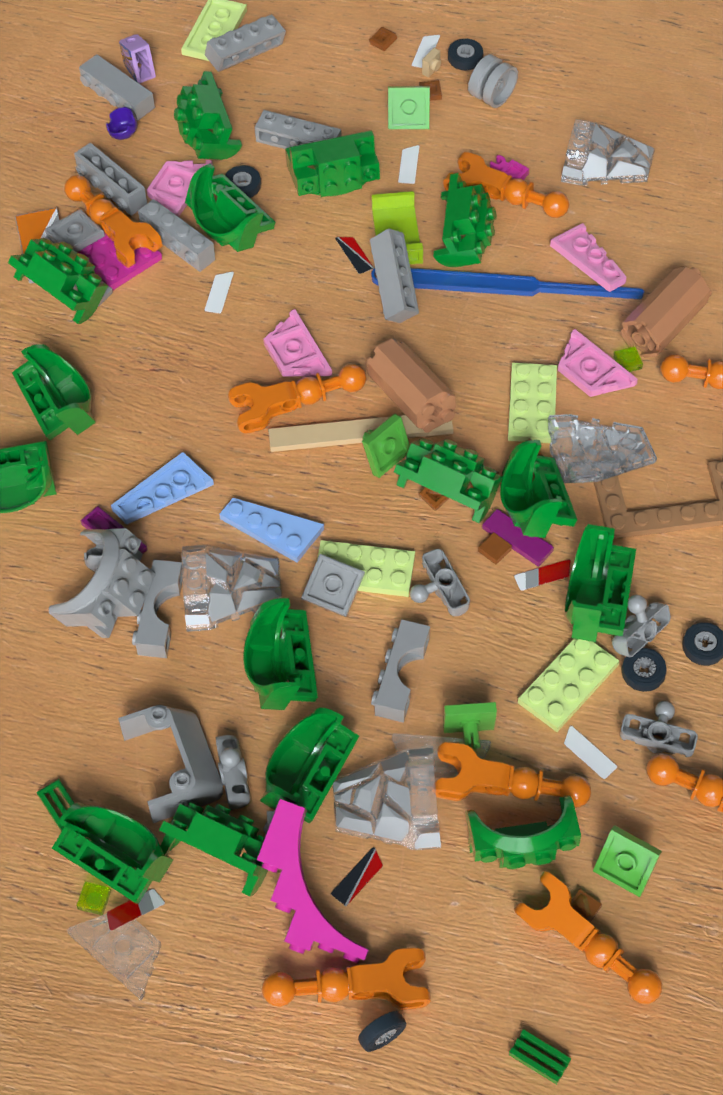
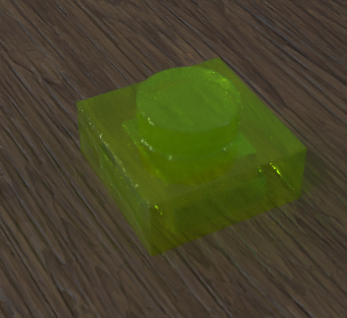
(629, 359)
(93, 898)

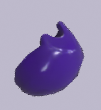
(122, 123)

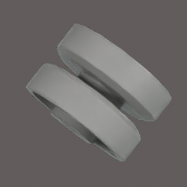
(493, 81)

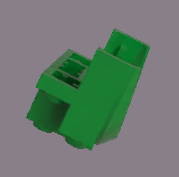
(336, 165)
(17, 484)
(599, 585)

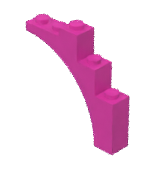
(308, 924)

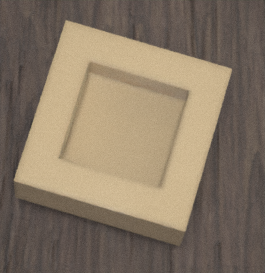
(431, 63)

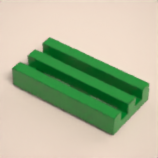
(49, 789)
(519, 1043)

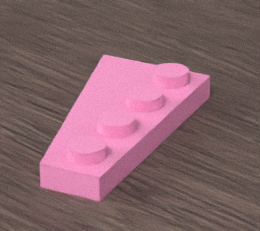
(585, 254)

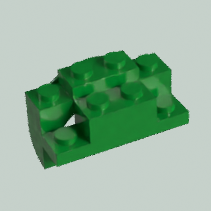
(203, 109)
(466, 213)
(230, 219)
(57, 271)
(59, 401)
(448, 472)
(538, 503)
(280, 666)
(302, 769)
(220, 837)
(524, 843)
(118, 851)

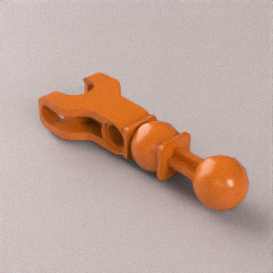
(503, 187)
(116, 225)
(676, 368)
(288, 396)
(501, 779)
(708, 789)
(599, 948)
(358, 983)

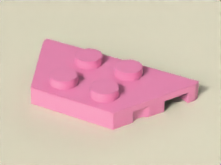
(172, 184)
(295, 349)
(592, 368)

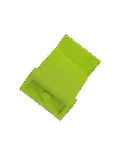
(398, 213)

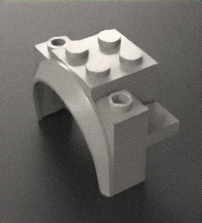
(115, 588)

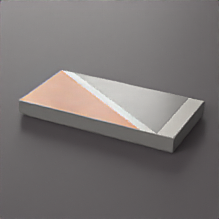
(33, 226)

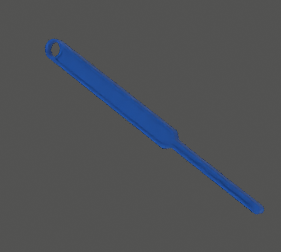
(507, 284)

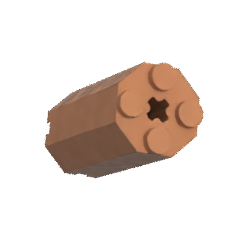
(666, 311)
(411, 385)

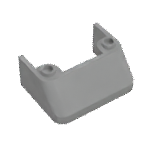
(200, 779)

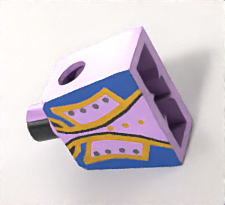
(135, 51)

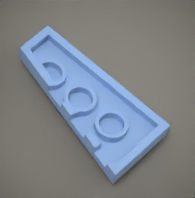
(164, 487)
(274, 528)

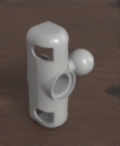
(449, 594)
(640, 628)
(669, 733)
(232, 771)

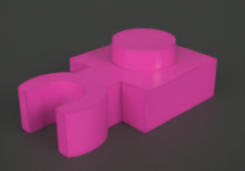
(512, 168)

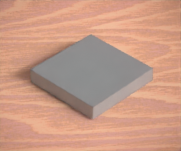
(75, 230)
(333, 585)

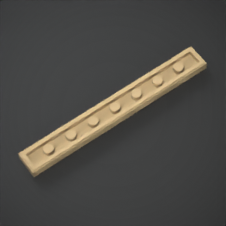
(340, 433)

